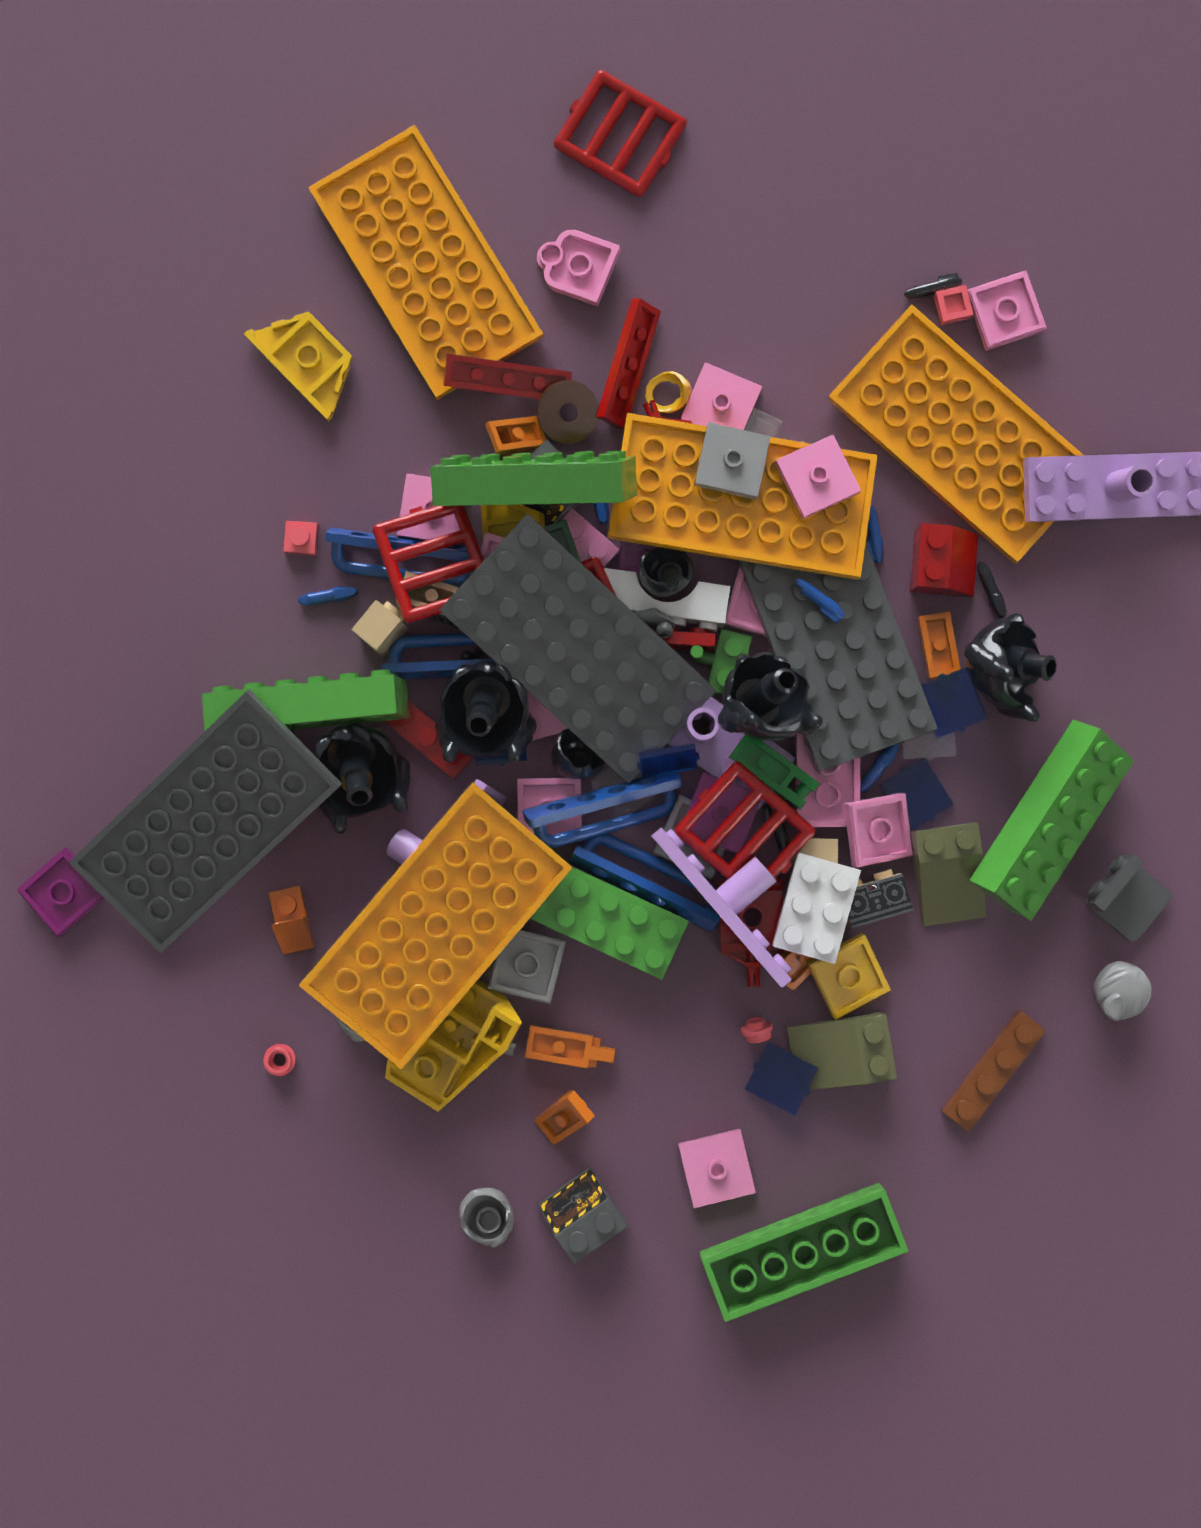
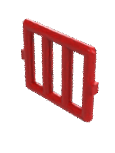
(626, 94)
(391, 558)
(759, 790)

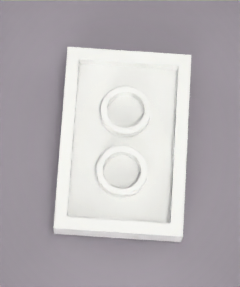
(816, 908)

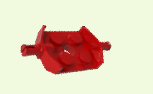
(770, 907)

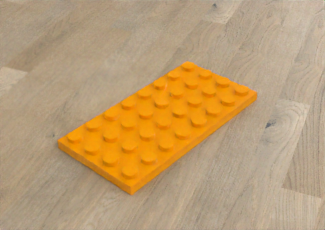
(424, 258)
(951, 427)
(714, 523)
(436, 926)

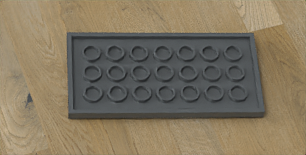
(577, 647)
(854, 668)
(205, 821)

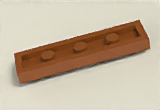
(993, 1070)

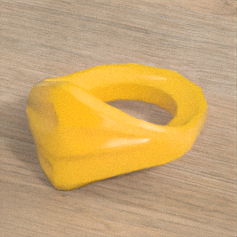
(674, 378)

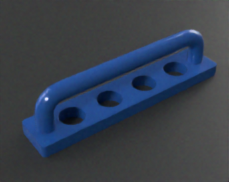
(363, 539)
(429, 669)
(599, 799)
(638, 886)

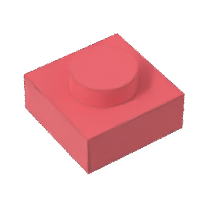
(953, 305)
(301, 538)

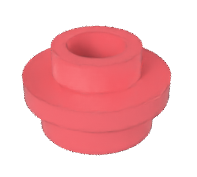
(757, 1030)
(269, 1059)

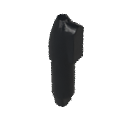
(944, 282)
(994, 596)
(780, 833)

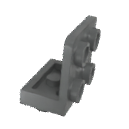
(1128, 897)

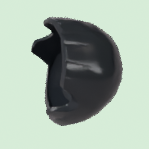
(665, 571)
(573, 757)

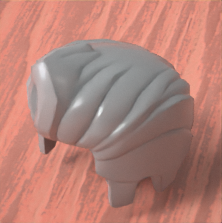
(1122, 990)
(486, 1216)

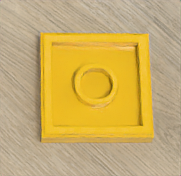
(852, 979)

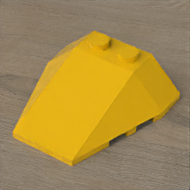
(459, 1048)

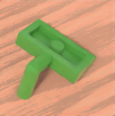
(728, 648)

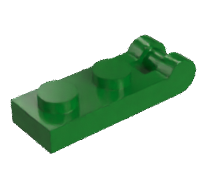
(774, 770)

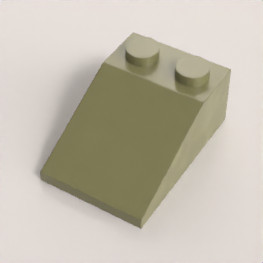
(942, 870)
(846, 1050)

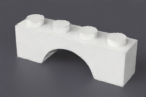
(703, 606)

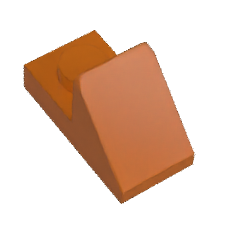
(515, 435)
(291, 920)
(564, 1117)

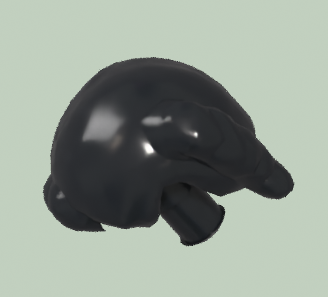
(1006, 661)
(767, 699)
(484, 714)
(369, 773)

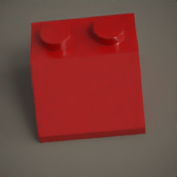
(943, 560)

